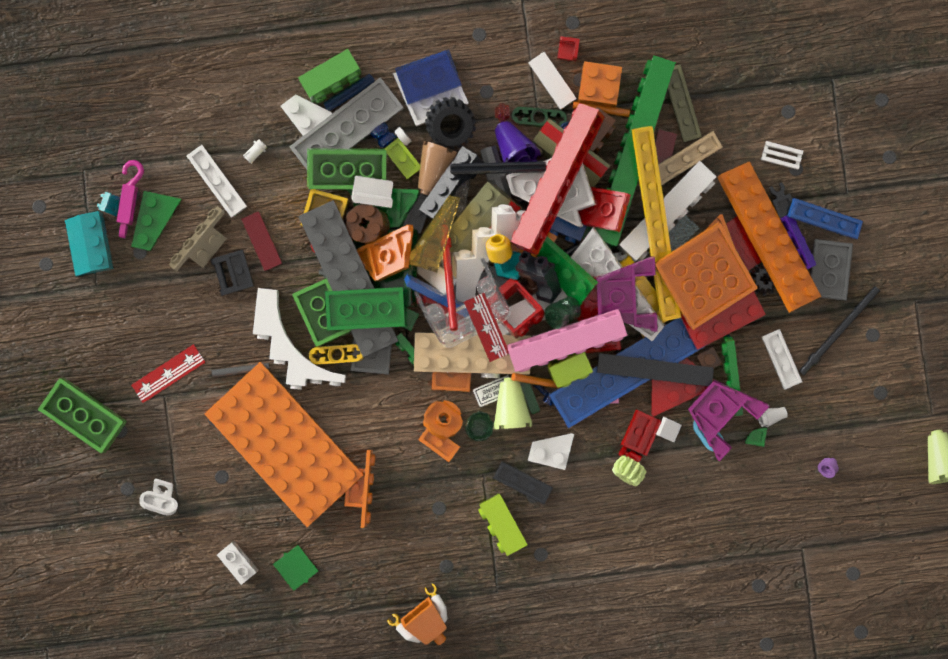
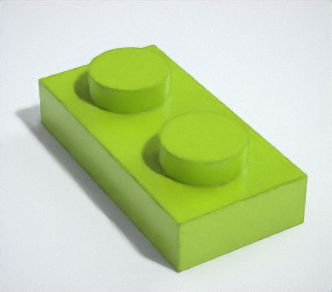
(402, 158)

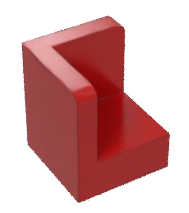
(568, 49)

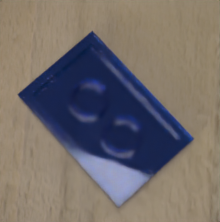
(428, 77)

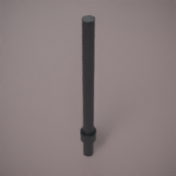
(814, 358)

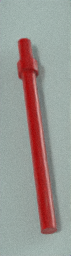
(450, 286)

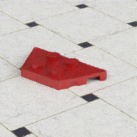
(670, 394)

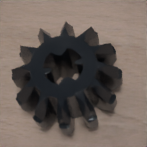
(760, 284)

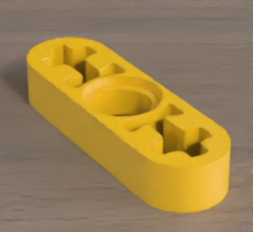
(323, 360)

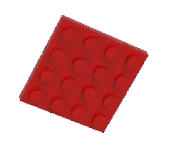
(732, 318)

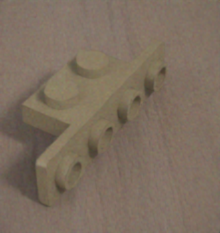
(202, 244)

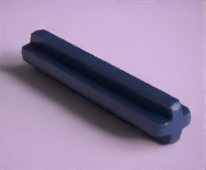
(349, 92)

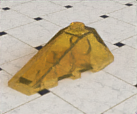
(431, 246)

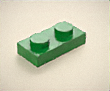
(404, 344)

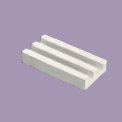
(784, 148)

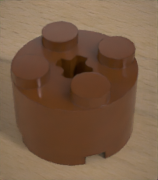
(357, 220)

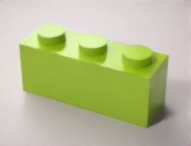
(502, 525)

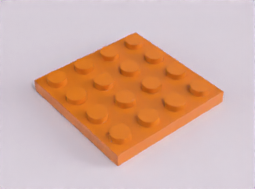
(705, 275)

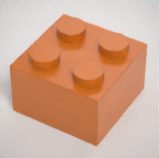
(599, 84)

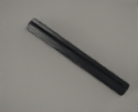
(494, 168)

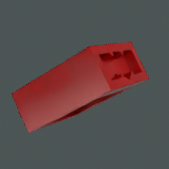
(508, 289)

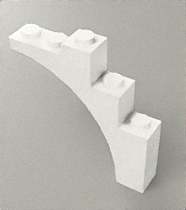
(467, 264)
(269, 323)

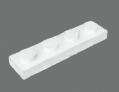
(216, 181)

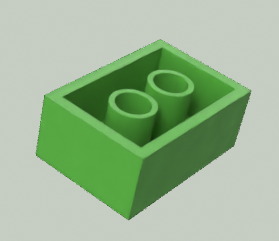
(330, 76)
(313, 310)

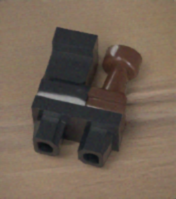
(540, 277)

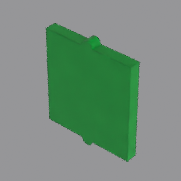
(295, 567)

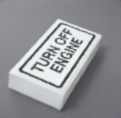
(489, 392)

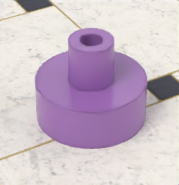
(828, 467)

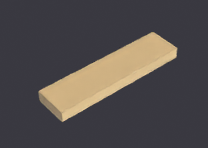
(689, 157)

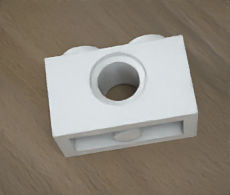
(237, 562)

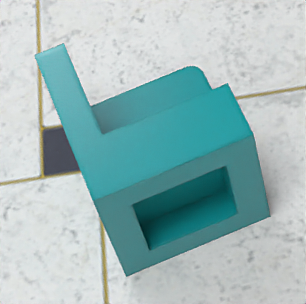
(508, 268)

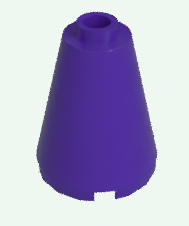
(514, 144)

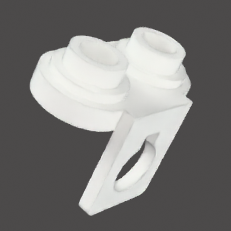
(159, 501)

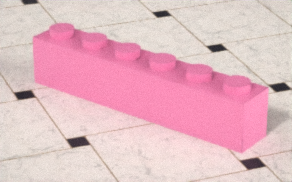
(567, 340)

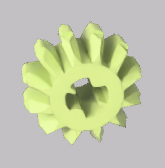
(629, 470)

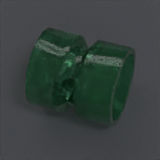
(562, 312)

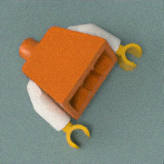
(425, 621)

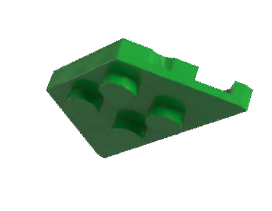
(401, 206)

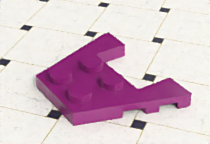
(618, 292)
(717, 407)

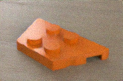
(388, 254)

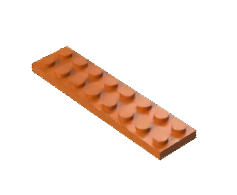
(769, 236)

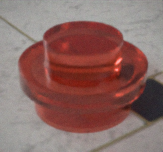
(502, 112)

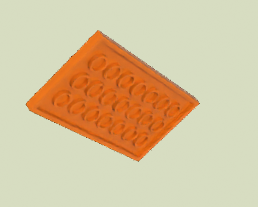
(284, 444)

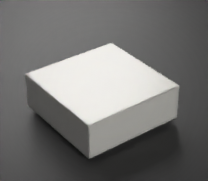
(668, 429)

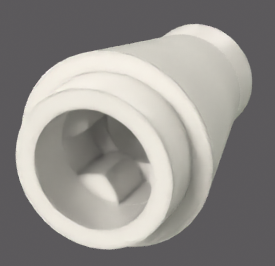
(772, 416)

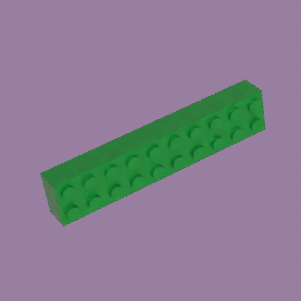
(646, 113)

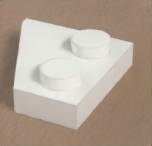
(304, 113)
(552, 451)

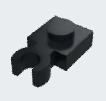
(782, 202)

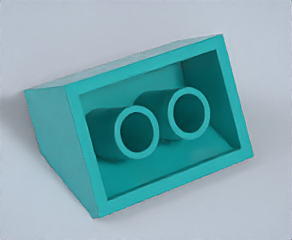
(89, 243)

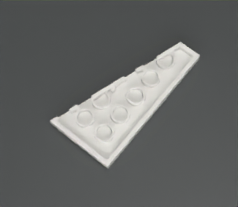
(599, 260)

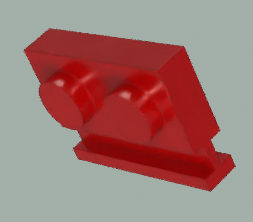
(641, 432)

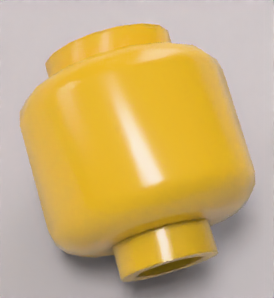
(498, 249)

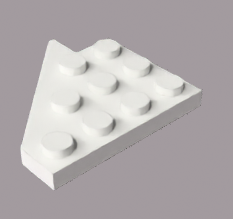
(578, 198)

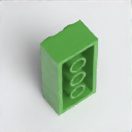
(338, 167)
(82, 415)

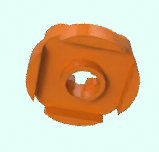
(435, 426)

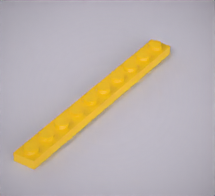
(654, 213)

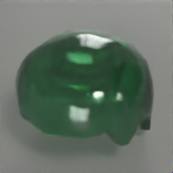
(479, 426)

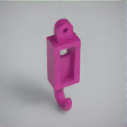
(128, 198)

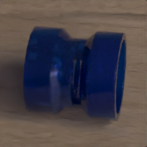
(383, 135)

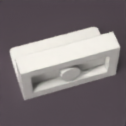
(372, 191)

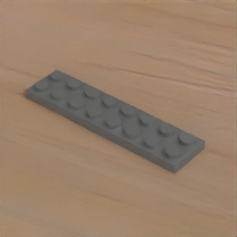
(343, 267)

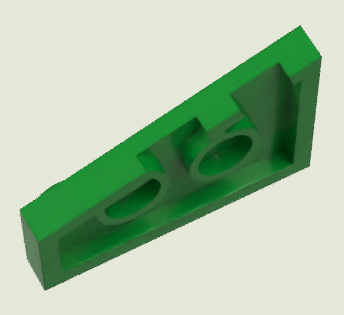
(152, 219)

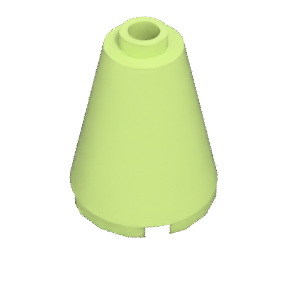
(511, 406)
(938, 457)

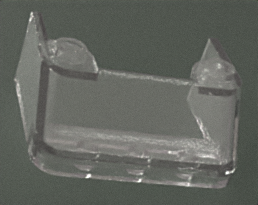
(440, 321)

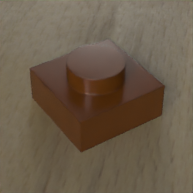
(709, 358)

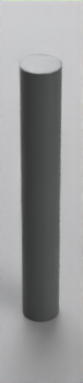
(235, 370)

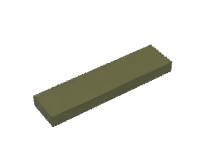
(683, 106)

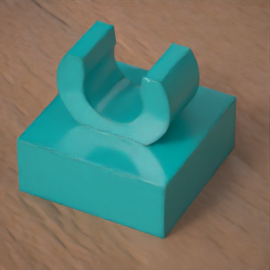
(109, 203)

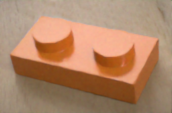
(444, 448)

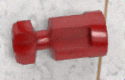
(623, 451)

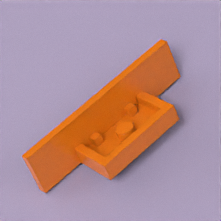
(359, 493)

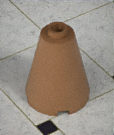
(433, 164)

